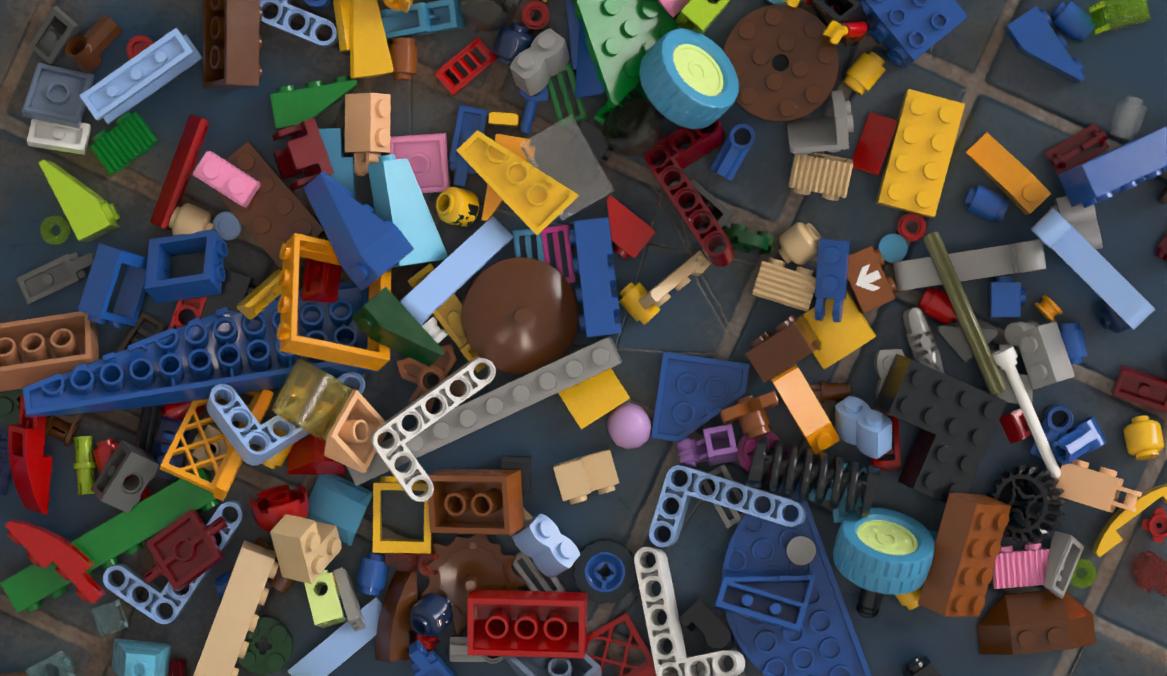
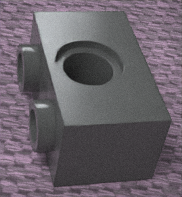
(124, 462)

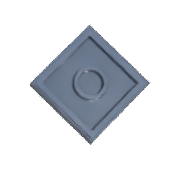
(56, 95)

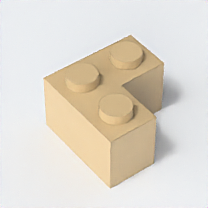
(586, 474)
(304, 547)

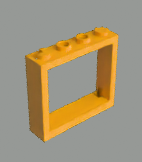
(321, 250)

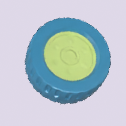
(688, 79)
(882, 555)

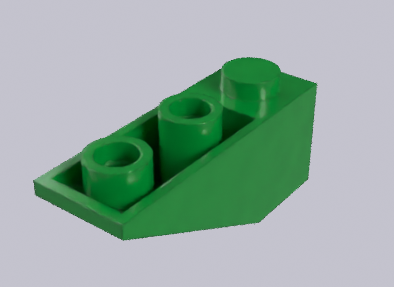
(295, 106)

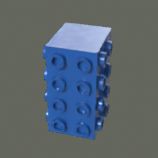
(910, 25)

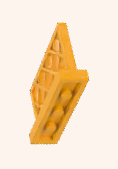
(231, 460)

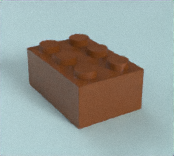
(476, 501)

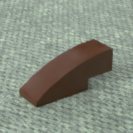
(394, 618)

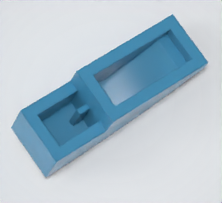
(422, 19)
(342, 166)

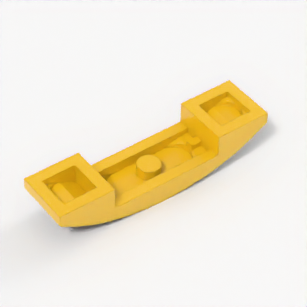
(450, 317)
(1108, 536)

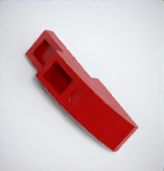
(28, 464)
(49, 548)

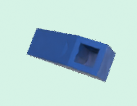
(1037, 40)

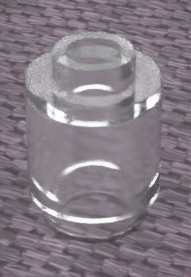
(1128, 118)

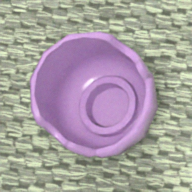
(629, 426)

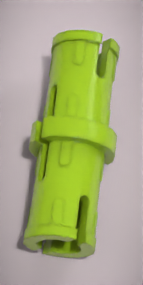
(84, 464)

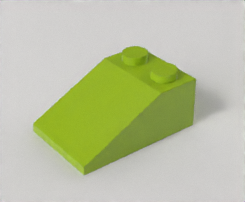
(85, 210)

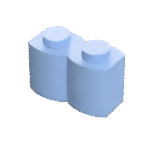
(863, 427)
(546, 546)

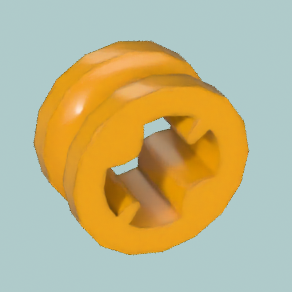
(1048, 308)

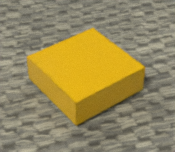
(503, 119)

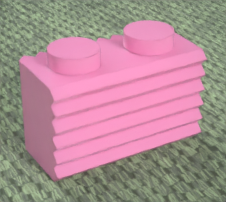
(226, 179)
(1020, 566)

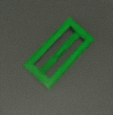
(582, 116)

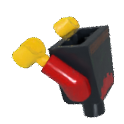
(843, 19)

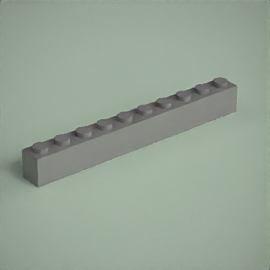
(502, 403)

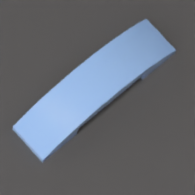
(339, 645)

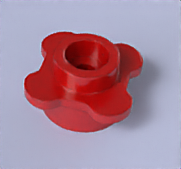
(1149, 525)
(427, 641)

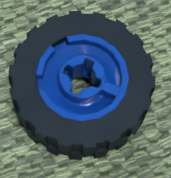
(605, 588)

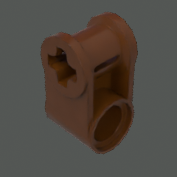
(63, 427)

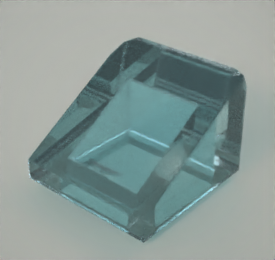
(109, 617)

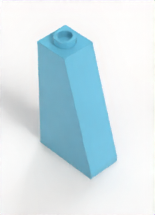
(401, 202)
(141, 658)

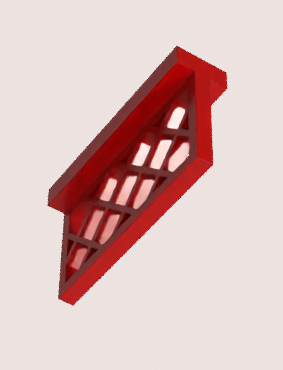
(645, 669)

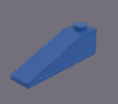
(359, 238)

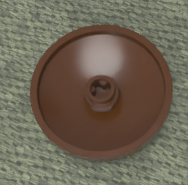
(520, 315)

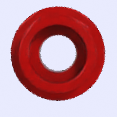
(535, 6)
(918, 220)

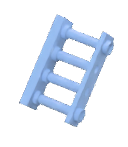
(141, 76)

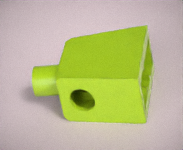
(700, 14)

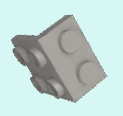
(823, 133)

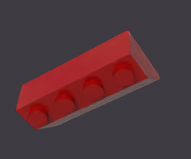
(526, 623)

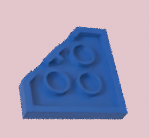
(694, 392)

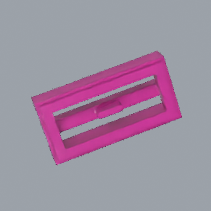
(554, 230)

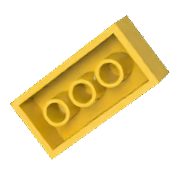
(920, 153)

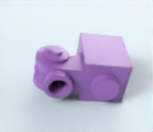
(716, 447)

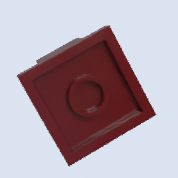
(303, 154)

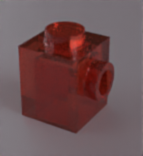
(1151, 572)

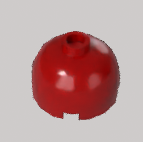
(276, 503)

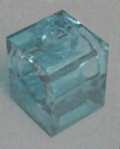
(60, 660)

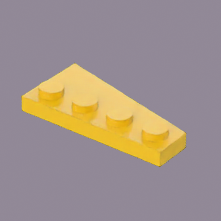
(522, 186)

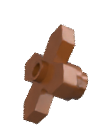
(418, 373)
(751, 414)

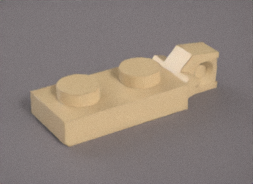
(677, 279)

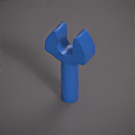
(530, 108)

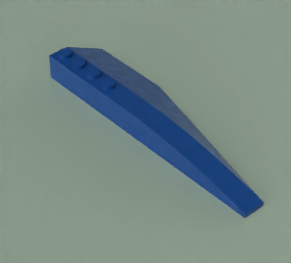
(198, 356)

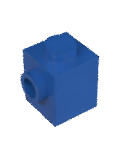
(1005, 297)

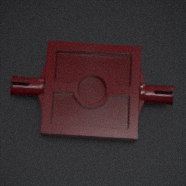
(185, 550)

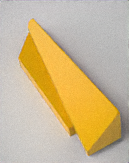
(363, 35)

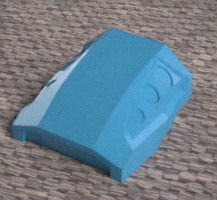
(339, 504)

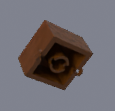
(783, 348)

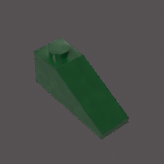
(393, 326)

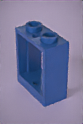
(159, 260)
(102, 282)

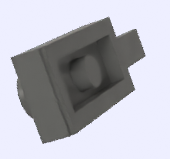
(54, 276)

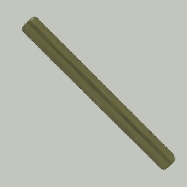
(964, 313)

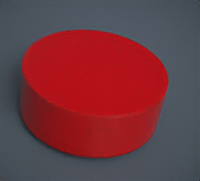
(137, 45)

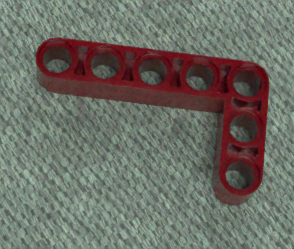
(684, 192)

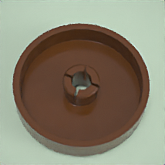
(785, 34)

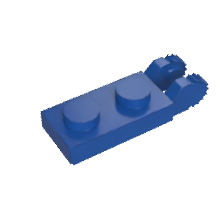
(831, 276)

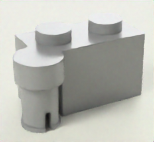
(1041, 352)

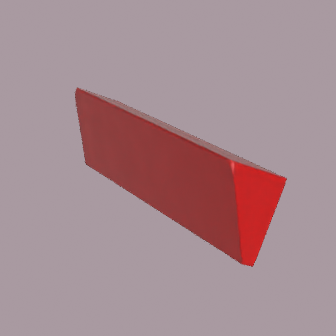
(180, 170)

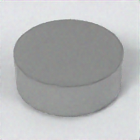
(800, 550)

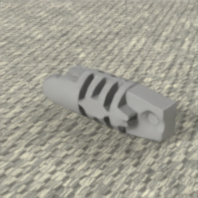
(921, 339)

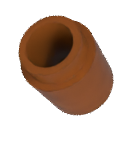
(404, 58)

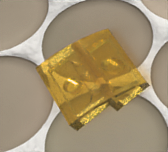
(311, 399)

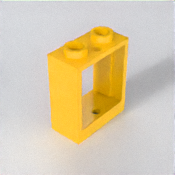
(398, 545)

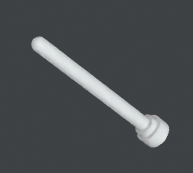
(1006, 360)

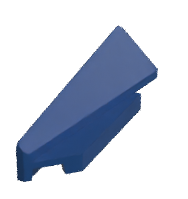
(586, 77)

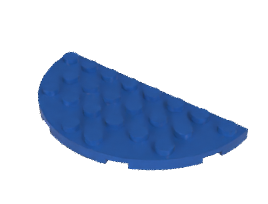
(827, 636)

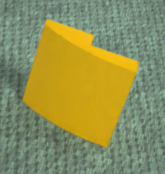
(841, 337)
(594, 397)

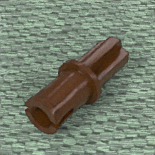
(830, 391)

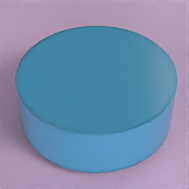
(893, 248)

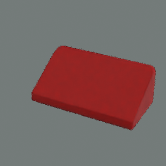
(874, 143)
(321, 281)

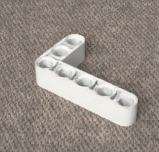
(424, 420)
(672, 628)

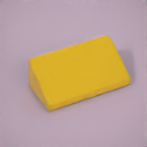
(261, 296)

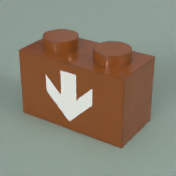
(868, 280)

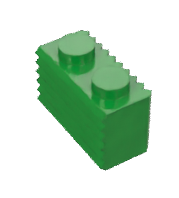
(123, 143)

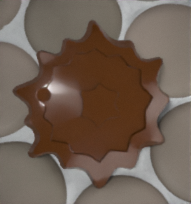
(470, 566)

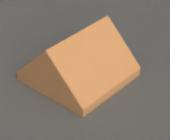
(351, 434)

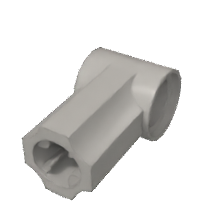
(458, 652)

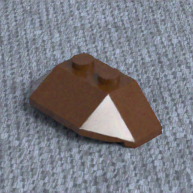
(1035, 624)

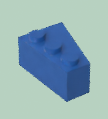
(768, 600)

